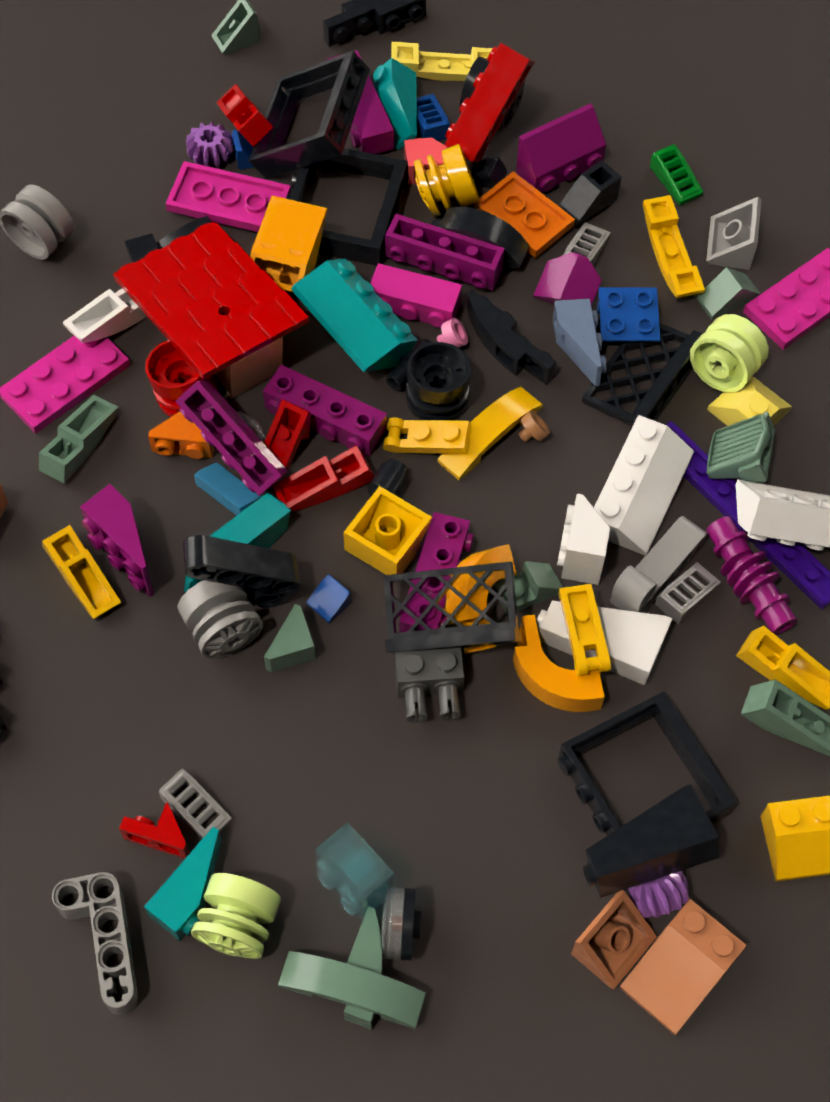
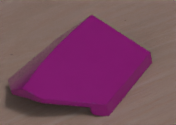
(568, 279)

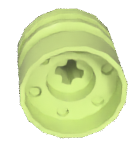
(238, 910)

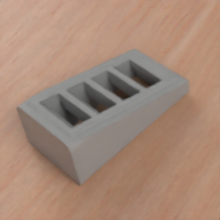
(595, 249)
(676, 610)
(177, 783)

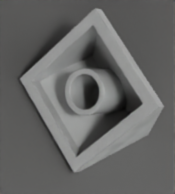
(734, 235)

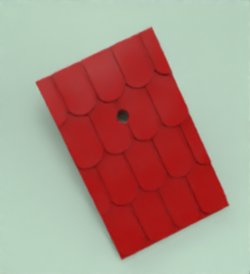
(214, 306)

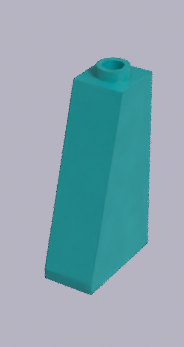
(256, 525)

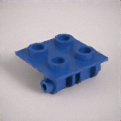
(628, 314)

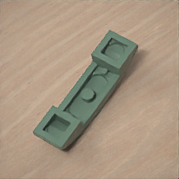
(352, 987)

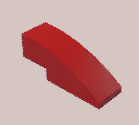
(244, 115)
(324, 480)

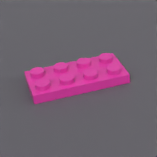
(223, 196)
(794, 303)
(62, 380)

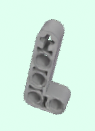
(640, 586)
(105, 943)

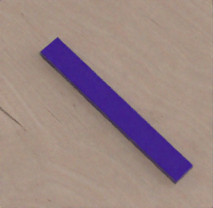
(793, 561)

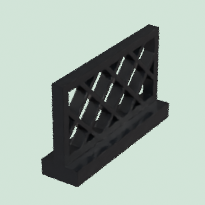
(662, 389)
(451, 637)

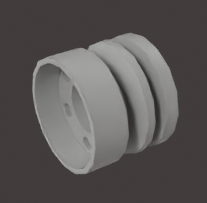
(219, 618)

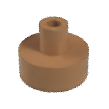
(534, 427)

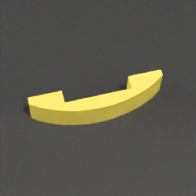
(434, 64)

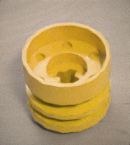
(446, 180)

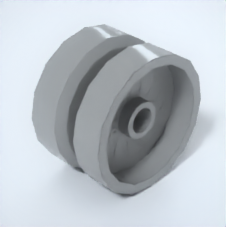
(36, 222)

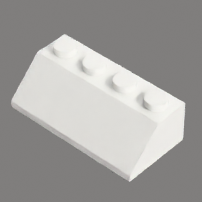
(643, 484)
(783, 514)

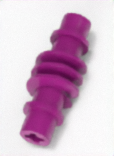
(751, 577)

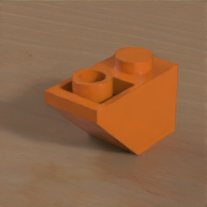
(179, 438)

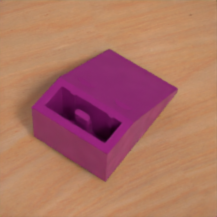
(114, 529)

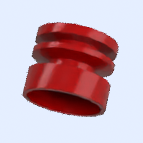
(171, 376)

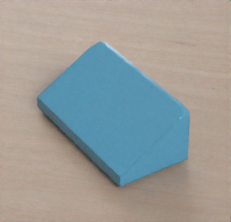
(225, 488)

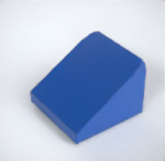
(242, 150)
(329, 599)

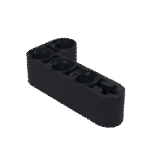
(265, 570)

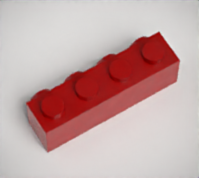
(489, 101)

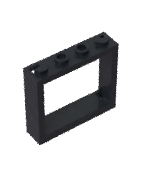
(347, 77)
(367, 164)
(681, 740)

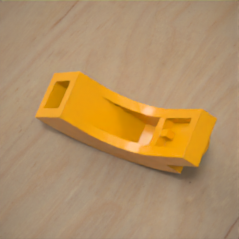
(466, 582)
(552, 683)

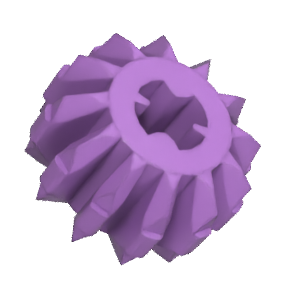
(209, 145)
(660, 895)

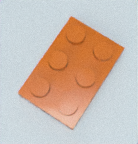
(528, 211)

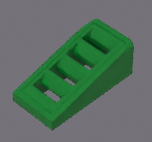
(671, 158)

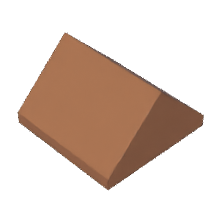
(614, 940)

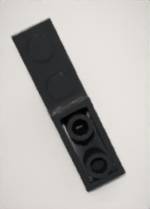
(364, 15)
(499, 336)

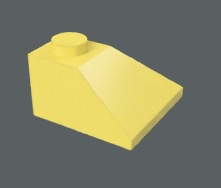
(749, 402)

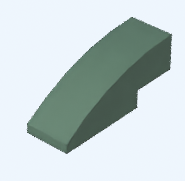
(77, 438)
(366, 955)

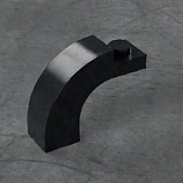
(486, 228)

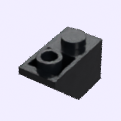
(592, 192)

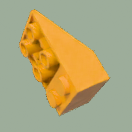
(289, 240)

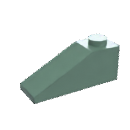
(788, 715)

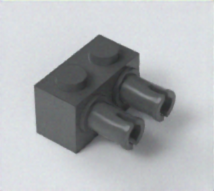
(430, 673)

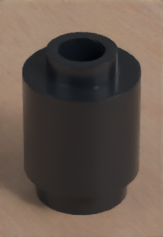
(390, 476)

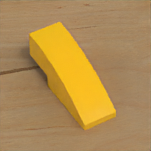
(81, 572)
(787, 665)

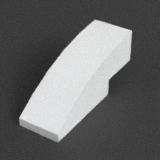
(104, 316)

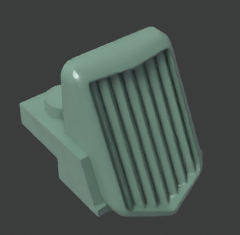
(742, 450)

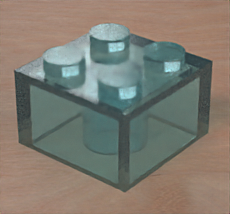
(353, 871)

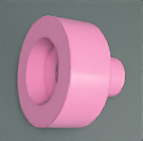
(453, 333)

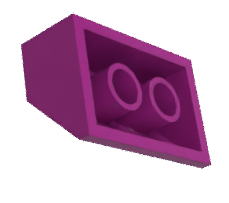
(561, 149)

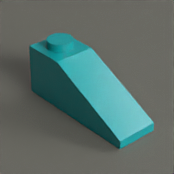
(398, 95)
(182, 894)

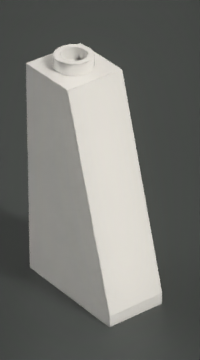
(630, 637)

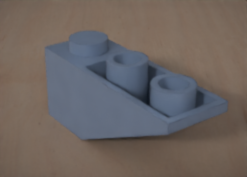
(576, 335)

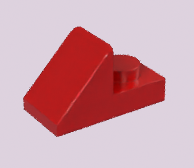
(287, 430)
(163, 837)

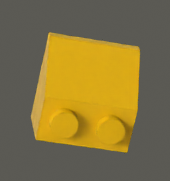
(386, 532)
(798, 837)

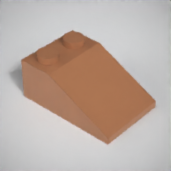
(682, 966)

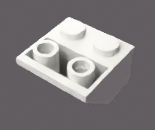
(583, 543)

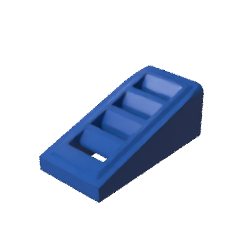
(434, 130)

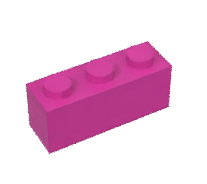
(417, 295)

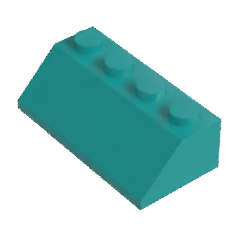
(355, 315)

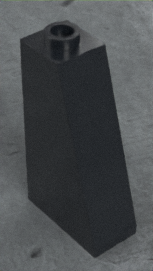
(653, 845)

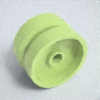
(729, 353)

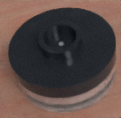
(399, 923)

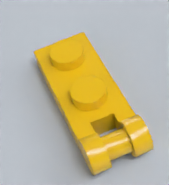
(427, 436)
(584, 628)

